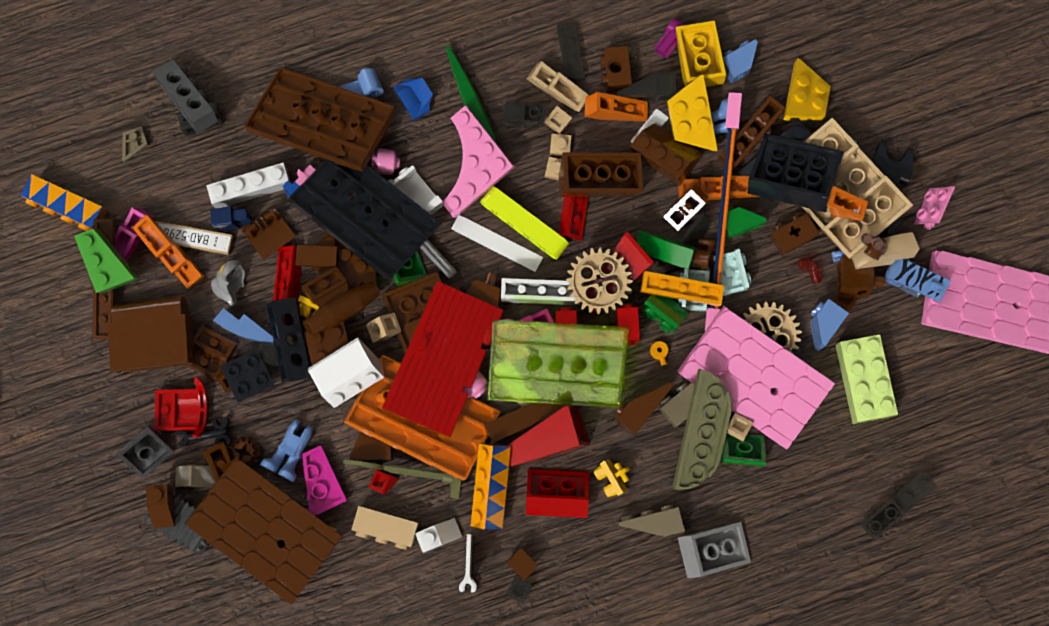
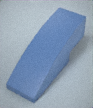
(243, 327)

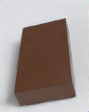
(316, 256)

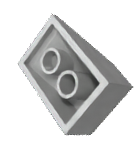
(714, 550)

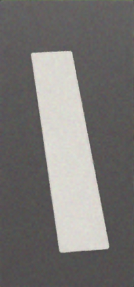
(497, 243)

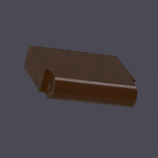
(151, 335)

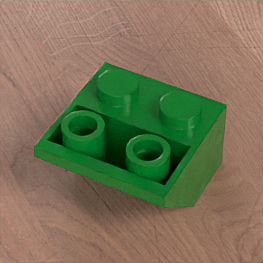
(665, 312)

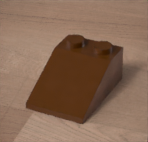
(639, 410)

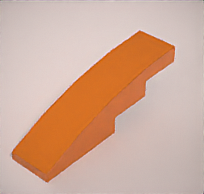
(713, 187)
(168, 251)

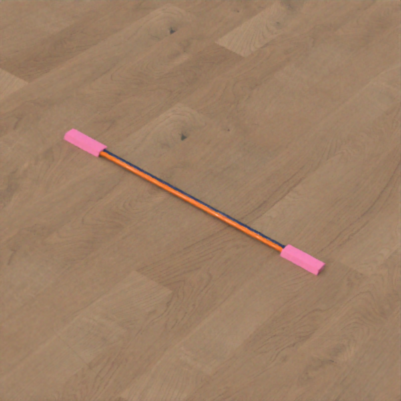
(732, 122)

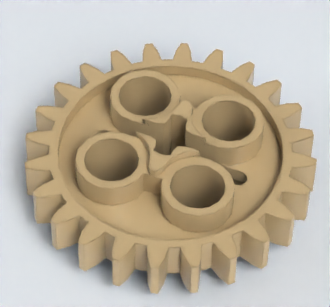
(594, 262)
(785, 328)

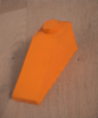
(613, 107)

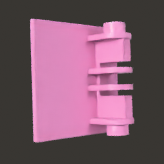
(933, 206)

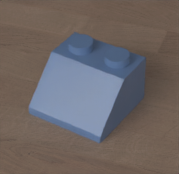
(825, 322)

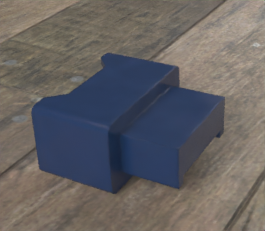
(229, 219)

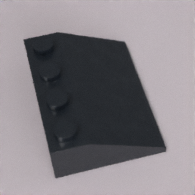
(794, 172)

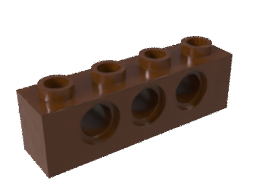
(754, 131)

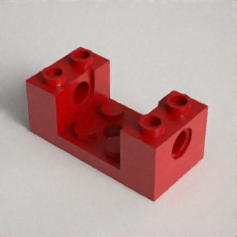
(625, 317)

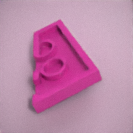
(321, 482)

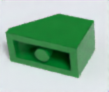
(742, 221)

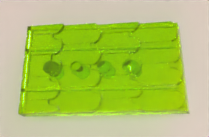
(542, 360)

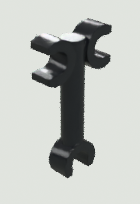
(220, 433)

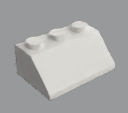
(346, 372)

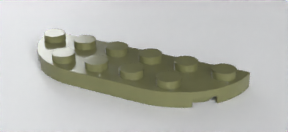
(703, 432)

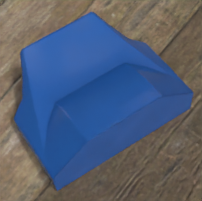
(414, 96)

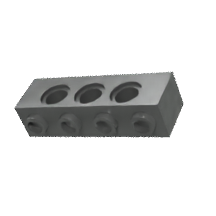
(185, 96)

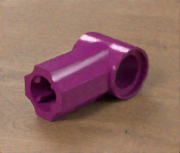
(669, 40)

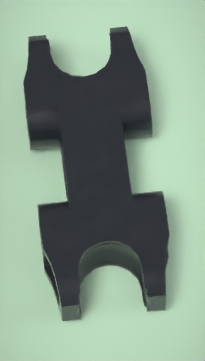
(897, 172)

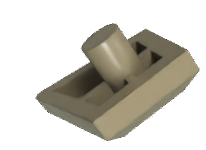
(133, 143)

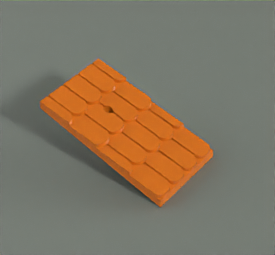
(450, 454)

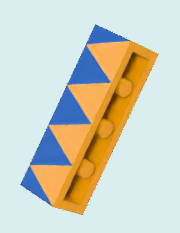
(62, 202)
(490, 486)

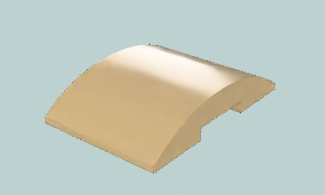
(860, 178)

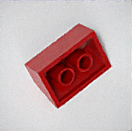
(557, 493)

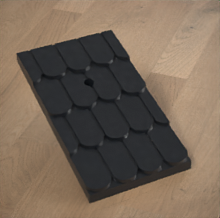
(376, 221)

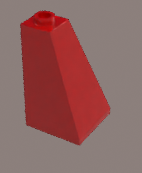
(633, 256)
(553, 436)

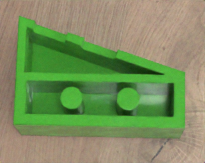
(103, 262)

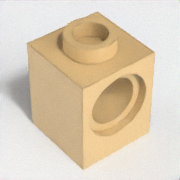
(383, 327)

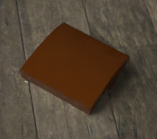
(211, 352)

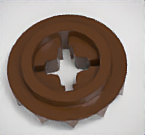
(252, 447)

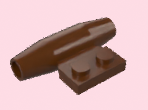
(335, 300)

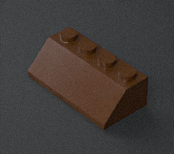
(600, 175)

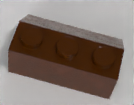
(665, 154)

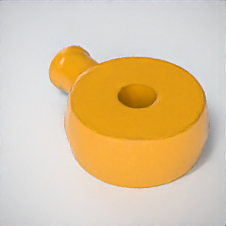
(659, 355)

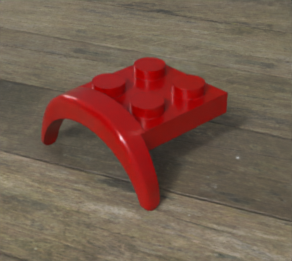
(182, 409)

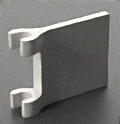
(468, 576)

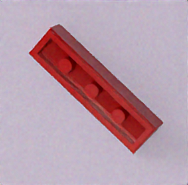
(573, 218)
(287, 276)

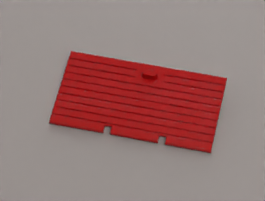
(442, 359)

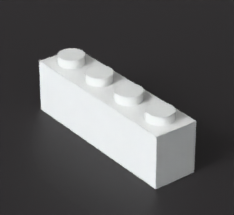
(248, 186)
(537, 292)

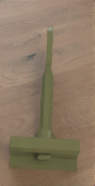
(455, 483)

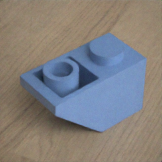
(739, 62)

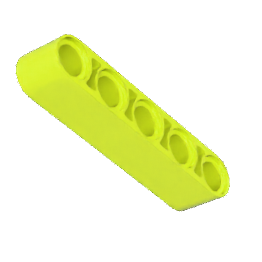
(524, 222)

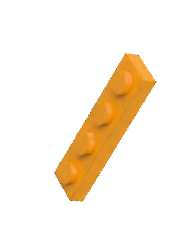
(682, 288)

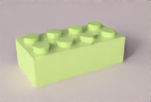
(866, 379)

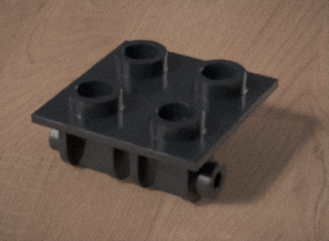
(247, 375)

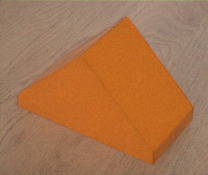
(846, 205)

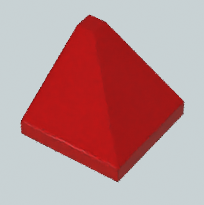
(382, 482)

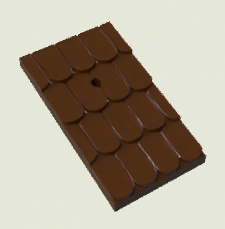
(321, 119)
(247, 518)

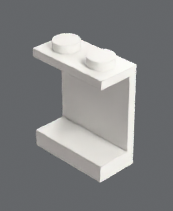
(416, 189)

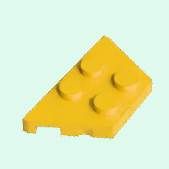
(806, 94)
(692, 116)

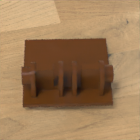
(268, 232)

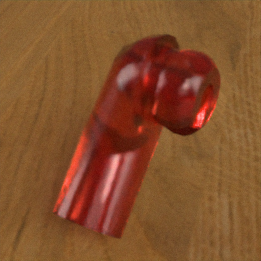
(813, 269)

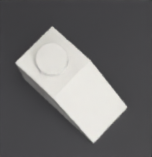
(438, 535)

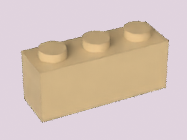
(385, 528)

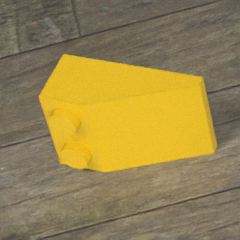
(700, 53)

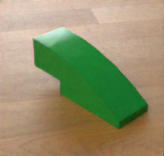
(666, 249)

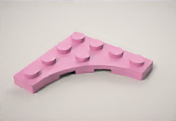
(481, 165)

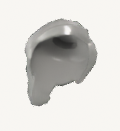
(228, 281)

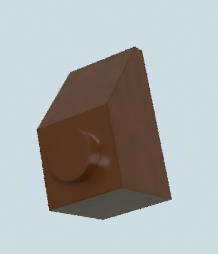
(161, 505)

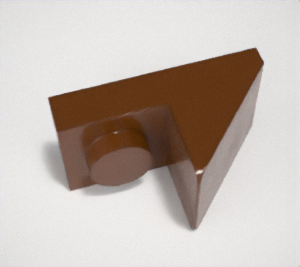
(217, 458)

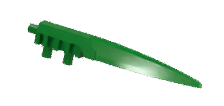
(468, 92)

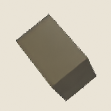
(194, 476)

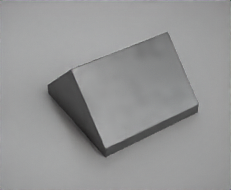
(145, 452)

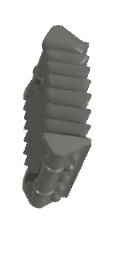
(181, 532)

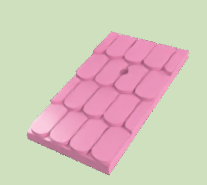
(990, 302)
(749, 368)

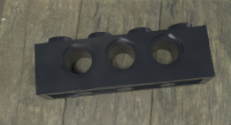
(288, 371)

